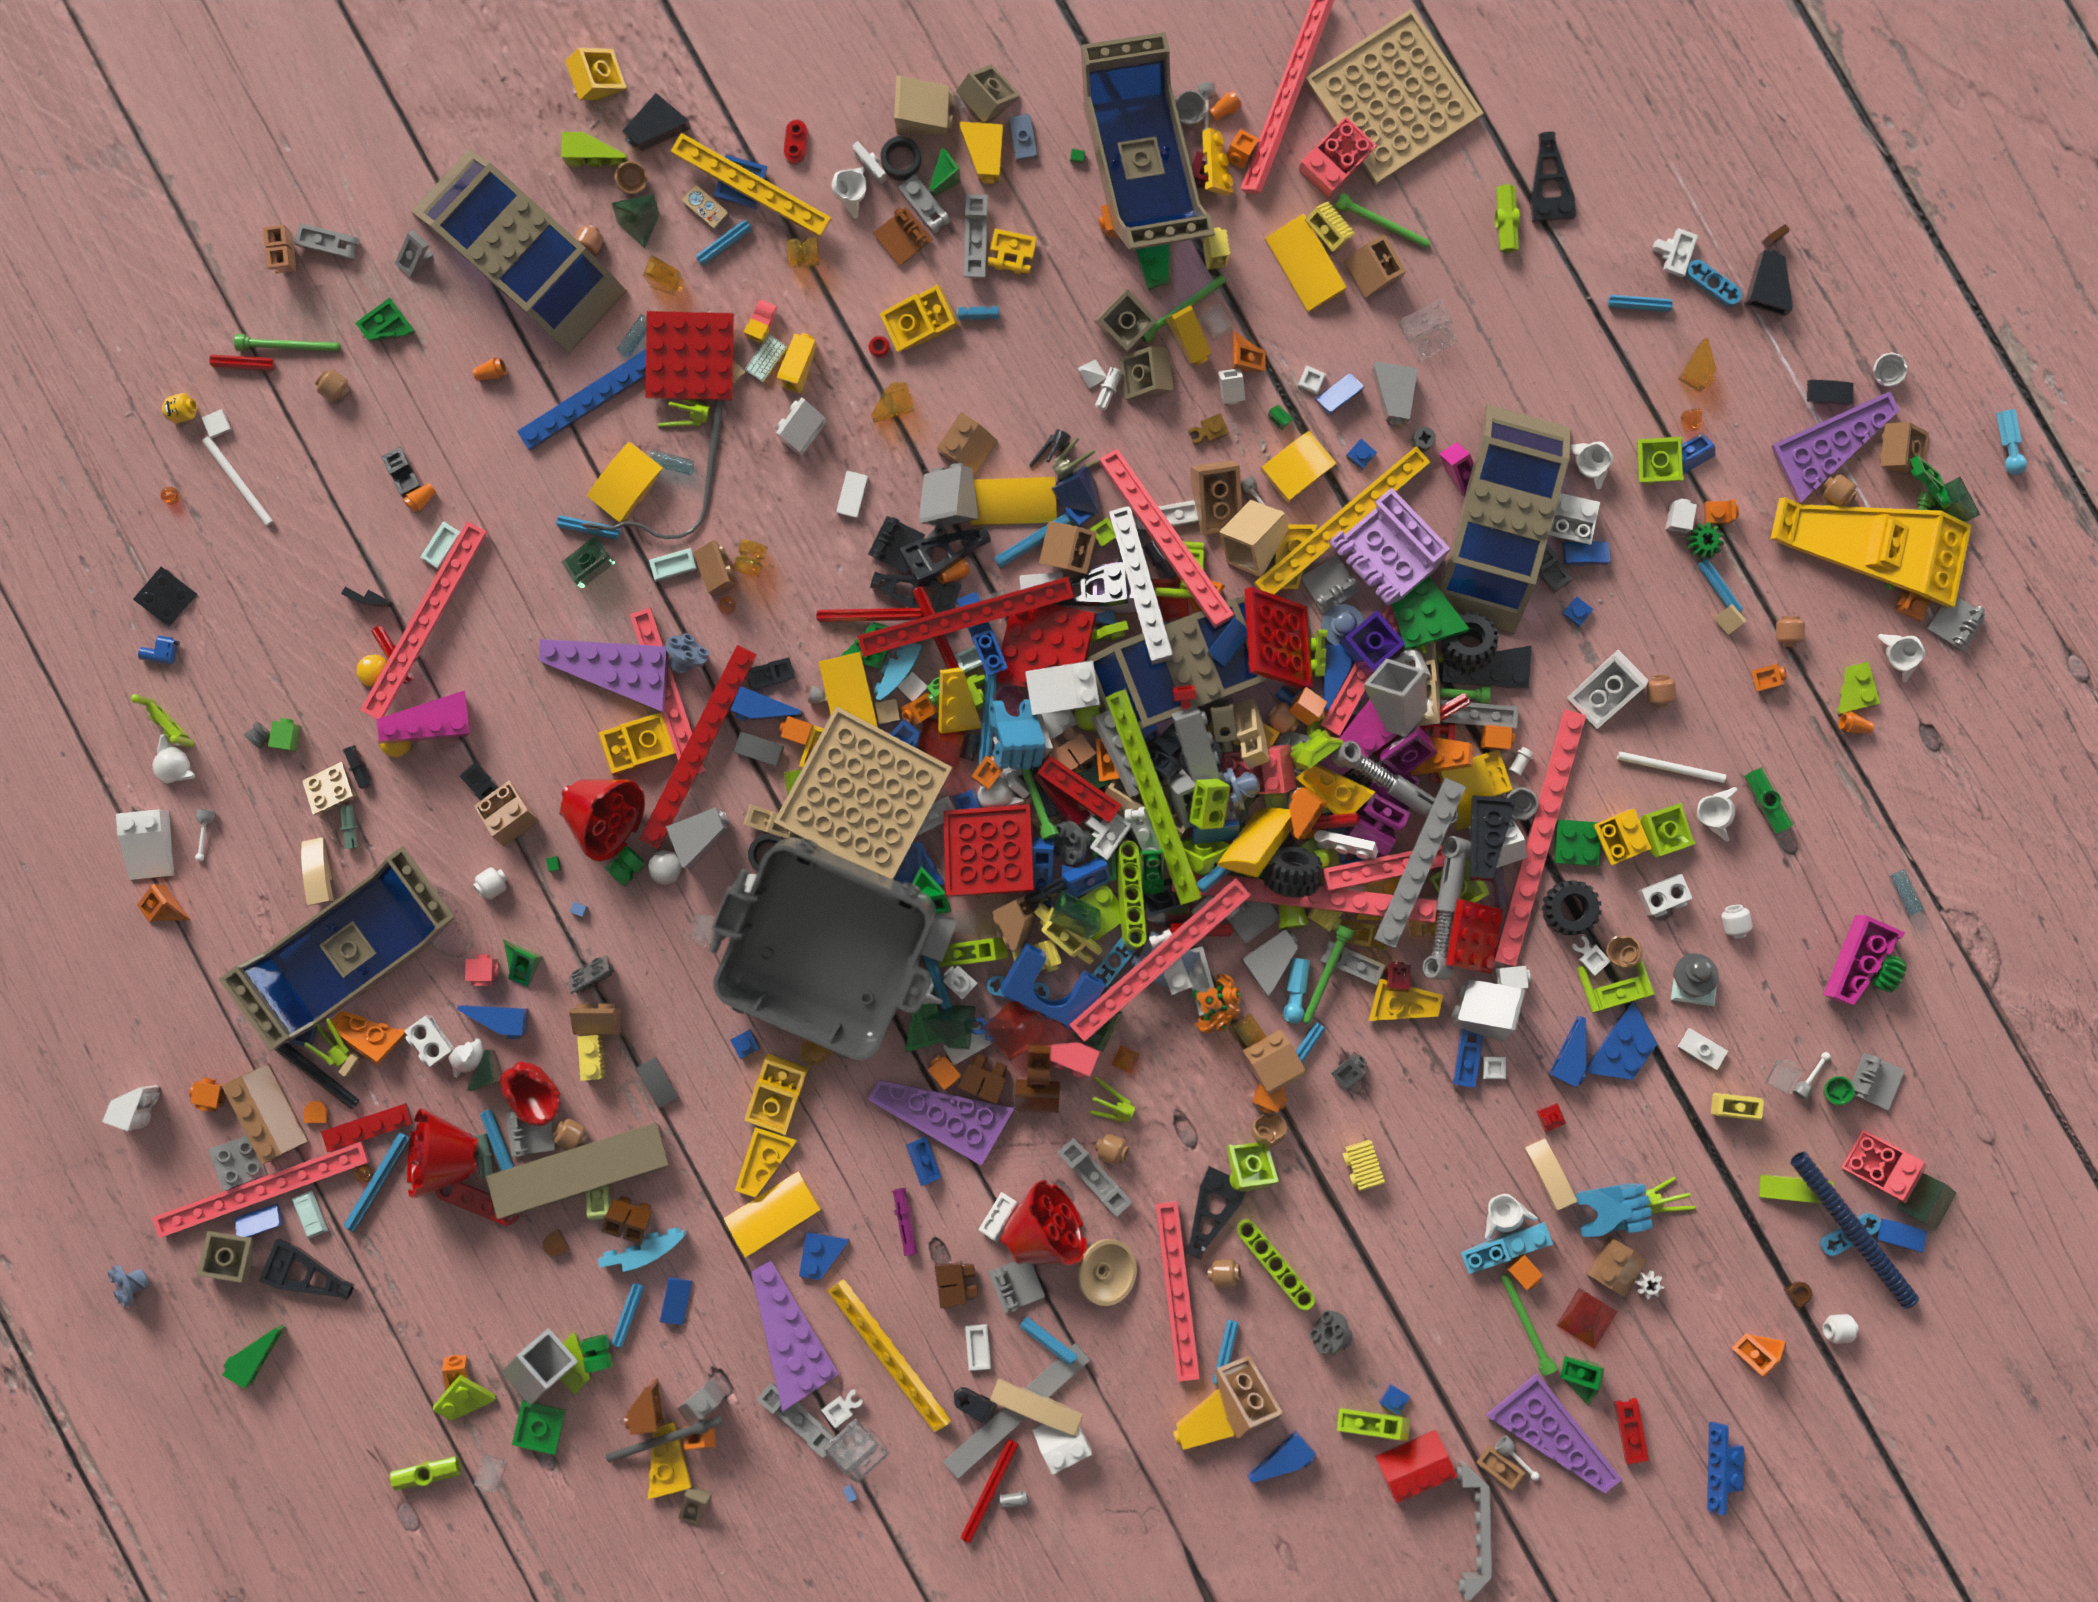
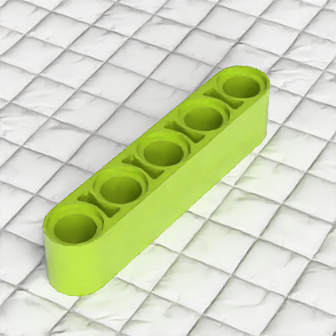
(1125, 904)
(1278, 1274)

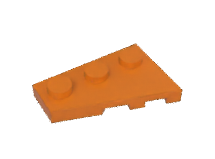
(1450, 756)
(367, 1037)

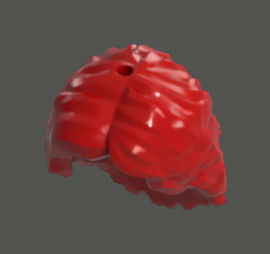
(530, 1093)

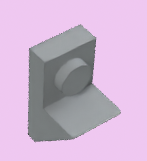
(413, 254)

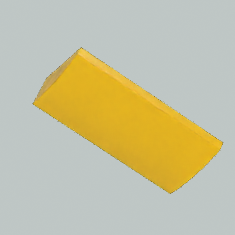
(1305, 263)
(1015, 501)
(848, 686)
(1257, 841)
(772, 1214)

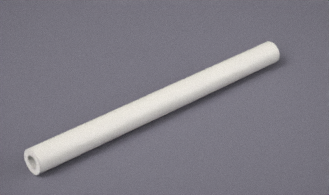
(237, 481)
(1677, 768)

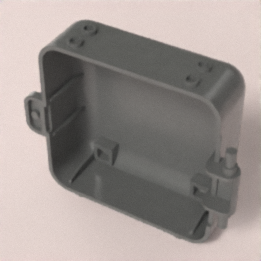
(822, 947)

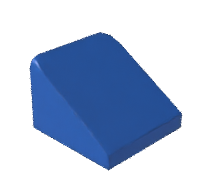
(1106, 618)

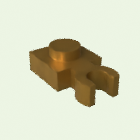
(1212, 428)

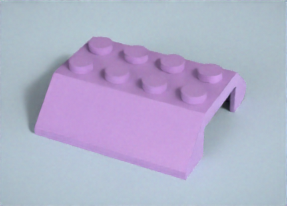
(1392, 548)

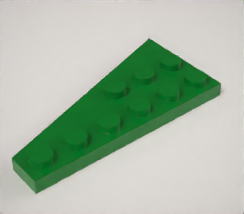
(1426, 616)

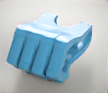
(1019, 737)
(1617, 1209)

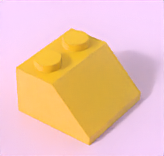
(595, 73)

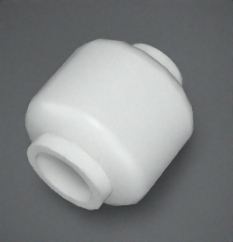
(490, 883)
(1736, 921)
(1840, 1329)

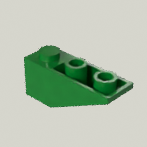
(1152, 871)

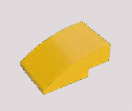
(919, 318)
(1297, 466)
(625, 482)
(636, 743)
(1476, 783)
(776, 1094)

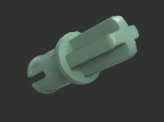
(348, 827)
(483, 1156)

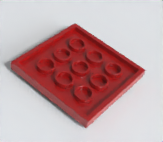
(689, 356)
(1278, 638)
(1044, 640)
(988, 851)

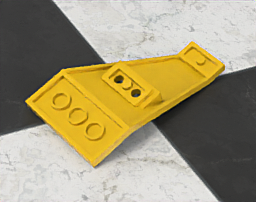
(1897, 546)

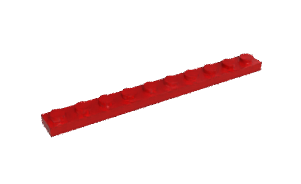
(965, 616)
(698, 747)

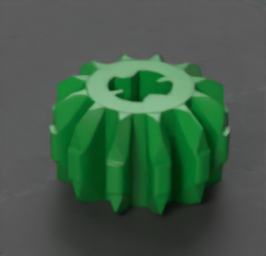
(1712, 543)
(1890, 974)

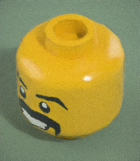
(179, 408)

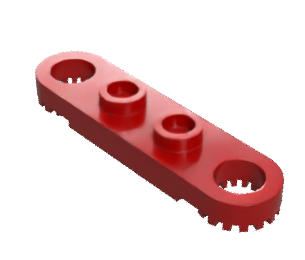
(474, 1201)

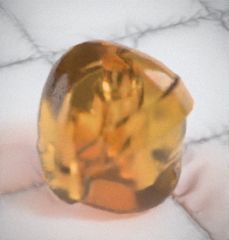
(1691, 420)

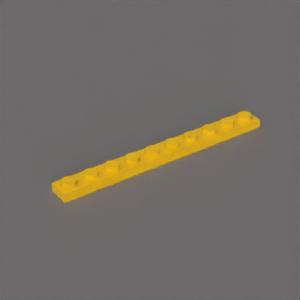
(1343, 520)

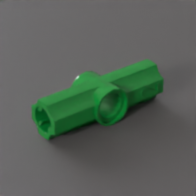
(1775, 812)

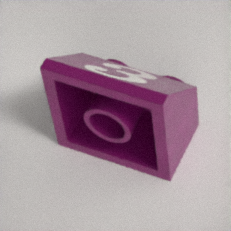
(1408, 752)

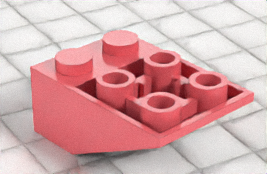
(1337, 157)
(1273, 776)
(1075, 1056)
(1884, 1166)

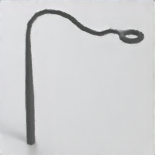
(714, 438)

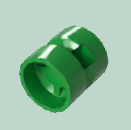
(626, 864)
(1838, 1091)
(596, 1353)

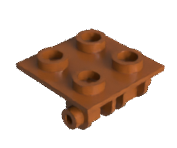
(902, 235)

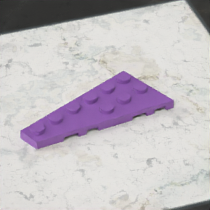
(1821, 449)
(622, 668)
(956, 1121)
(793, 1348)
(1546, 1425)

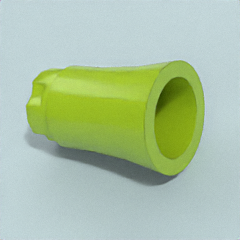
(1292, 917)

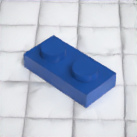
(923, 1161)

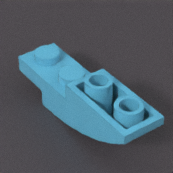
(897, 670)
(1506, 1247)
(651, 1249)

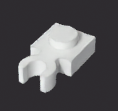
(1592, 957)
(839, 1409)

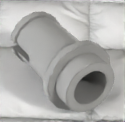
(1014, 1500)

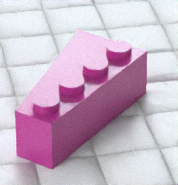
(428, 721)
(1366, 731)
(1860, 957)

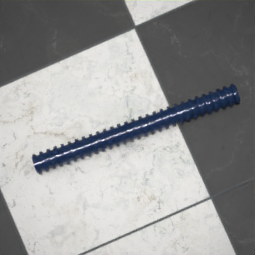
(1854, 1230)

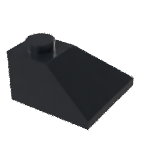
(1166, 907)

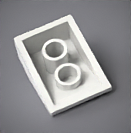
(1062, 687)
(1608, 689)
(146, 843)

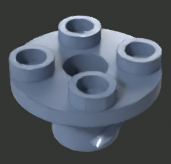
(1340, 621)
(685, 653)
(1243, 786)
(127, 1284)

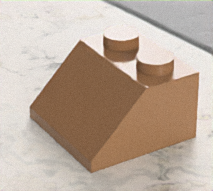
(967, 443)
(1901, 444)
(1274, 1062)
(1616, 1266)

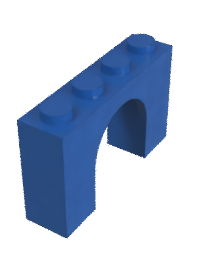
(1020, 987)

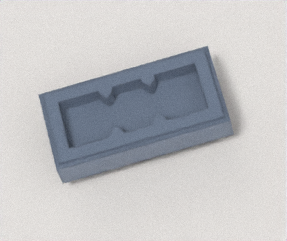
(1023, 137)

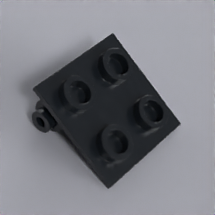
(889, 540)
(164, 596)

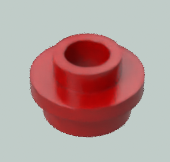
(879, 340)

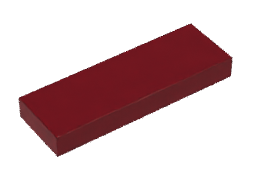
(1069, 808)

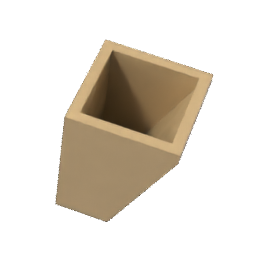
(922, 107)
(1253, 537)

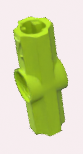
(1507, 218)
(412, 1475)

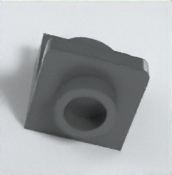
(1350, 1070)

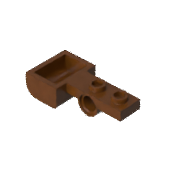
(1037, 1092)

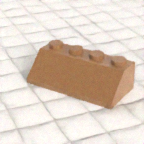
(265, 1113)

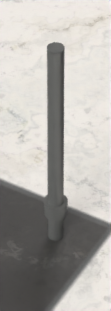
(700, 1427)

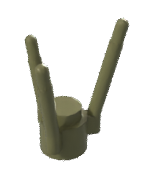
(1064, 468)

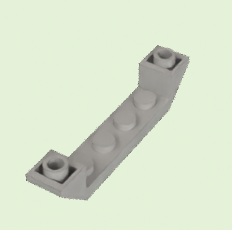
(1473, 1582)

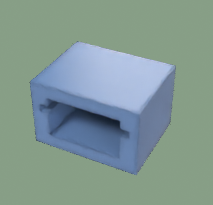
(578, 909)
(850, 1493)

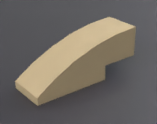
(1251, 733)
(316, 872)
(1550, 1174)

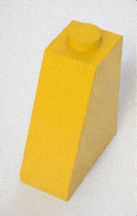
(984, 149)
(1189, 335)
(797, 363)
(1204, 1423)

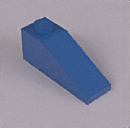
(1336, 669)
(760, 707)
(1042, 863)
(502, 1020)
(1571, 1060)
(1286, 1458)

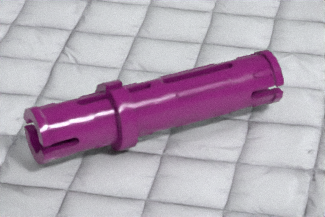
(904, 1220)

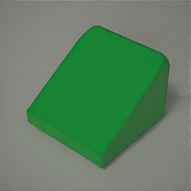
(1279, 416)

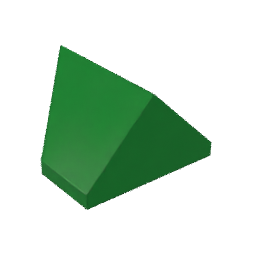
(945, 175)
(933, 890)
(521, 963)
(1582, 1377)

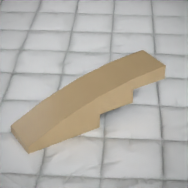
(1432, 685)
(764, 820)
(1037, 1407)

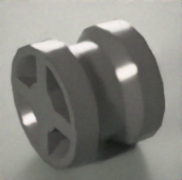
(1422, 442)
(258, 735)

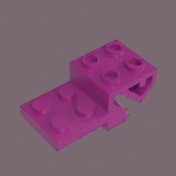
(1381, 816)

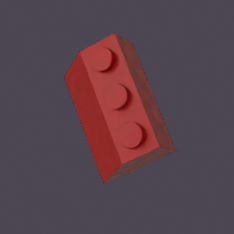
(1416, 1466)

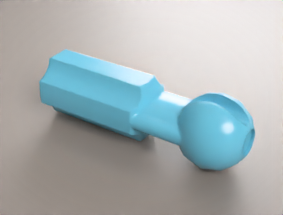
(2011, 438)
(1297, 986)

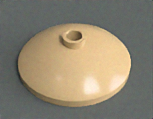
(1116, 1273)

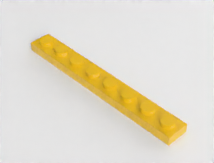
(751, 185)
(889, 1355)

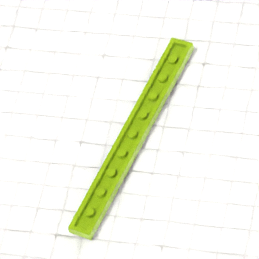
(1153, 797)

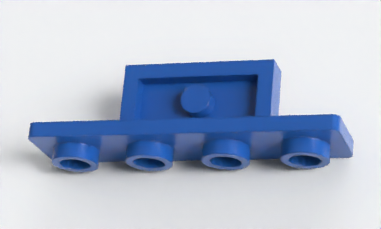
(1724, 1468)

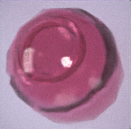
(1011, 697)

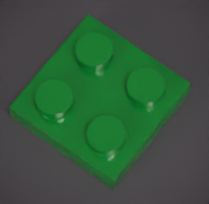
(1576, 843)
(539, 1427)

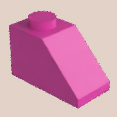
(1458, 465)

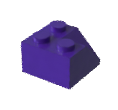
(1372, 643)

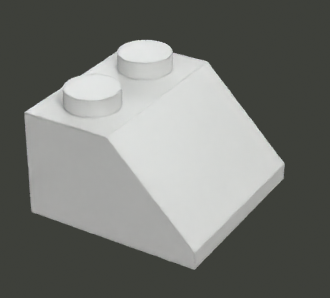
(1061, 1448)

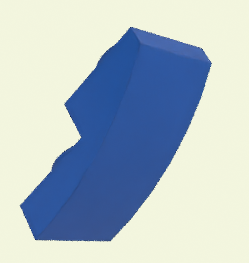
(1581, 554)
(1902, 1235)

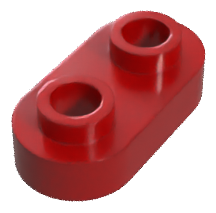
(795, 140)

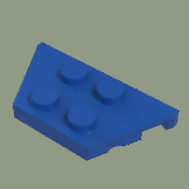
(915, 858)
(1624, 1047)

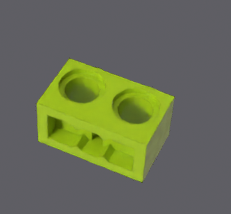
(1209, 803)

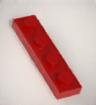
(1079, 789)
(366, 1127)

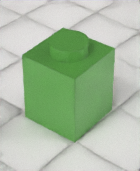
(284, 735)

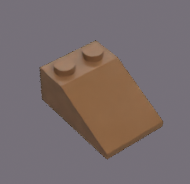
(1216, 494)
(1246, 1397)

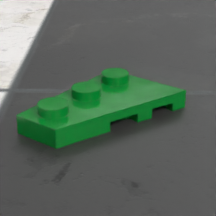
(1154, 265)

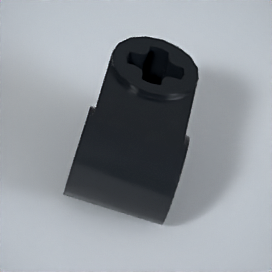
(1164, 765)
(978, 1405)

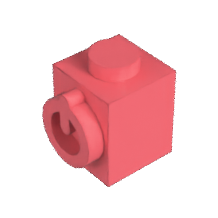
(482, 970)

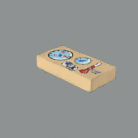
(705, 207)

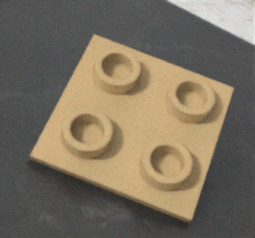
(328, 789)

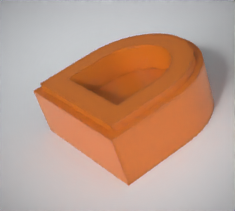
(316, 1112)

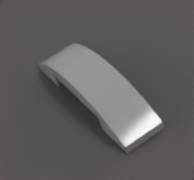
(975, 236)
(1095, 1177)
(798, 1419)

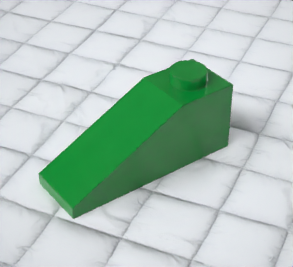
(247, 1363)

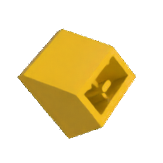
(1622, 836)

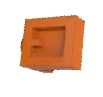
(1241, 148)
(1721, 512)
(1912, 605)
(1769, 677)
(918, 710)
(986, 772)
(452, 1368)

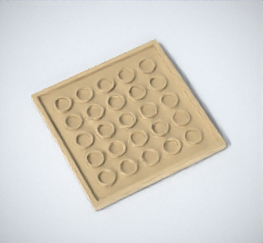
(1396, 93)
(863, 794)

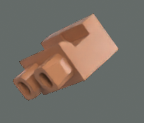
(279, 249)
(1077, 746)

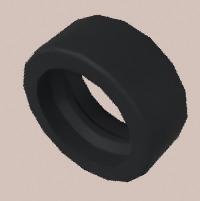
(900, 141)
(752, 852)

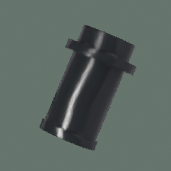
(970, 746)

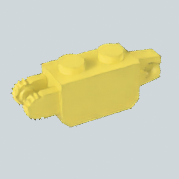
(1067, 940)

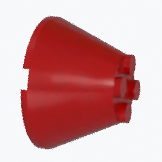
(602, 814)
(438, 1154)
(1045, 1228)

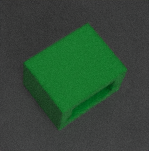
(1077, 156)
(553, 863)

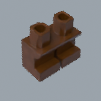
(993, 1083)
(633, 1218)
(954, 1274)

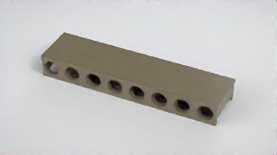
(577, 1171)

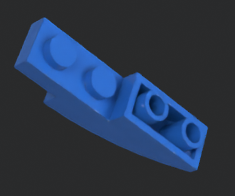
(985, 641)

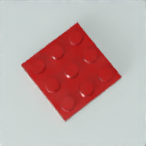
(1474, 936)

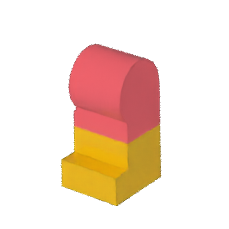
(761, 321)

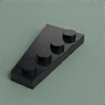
(1508, 670)
(1488, 831)

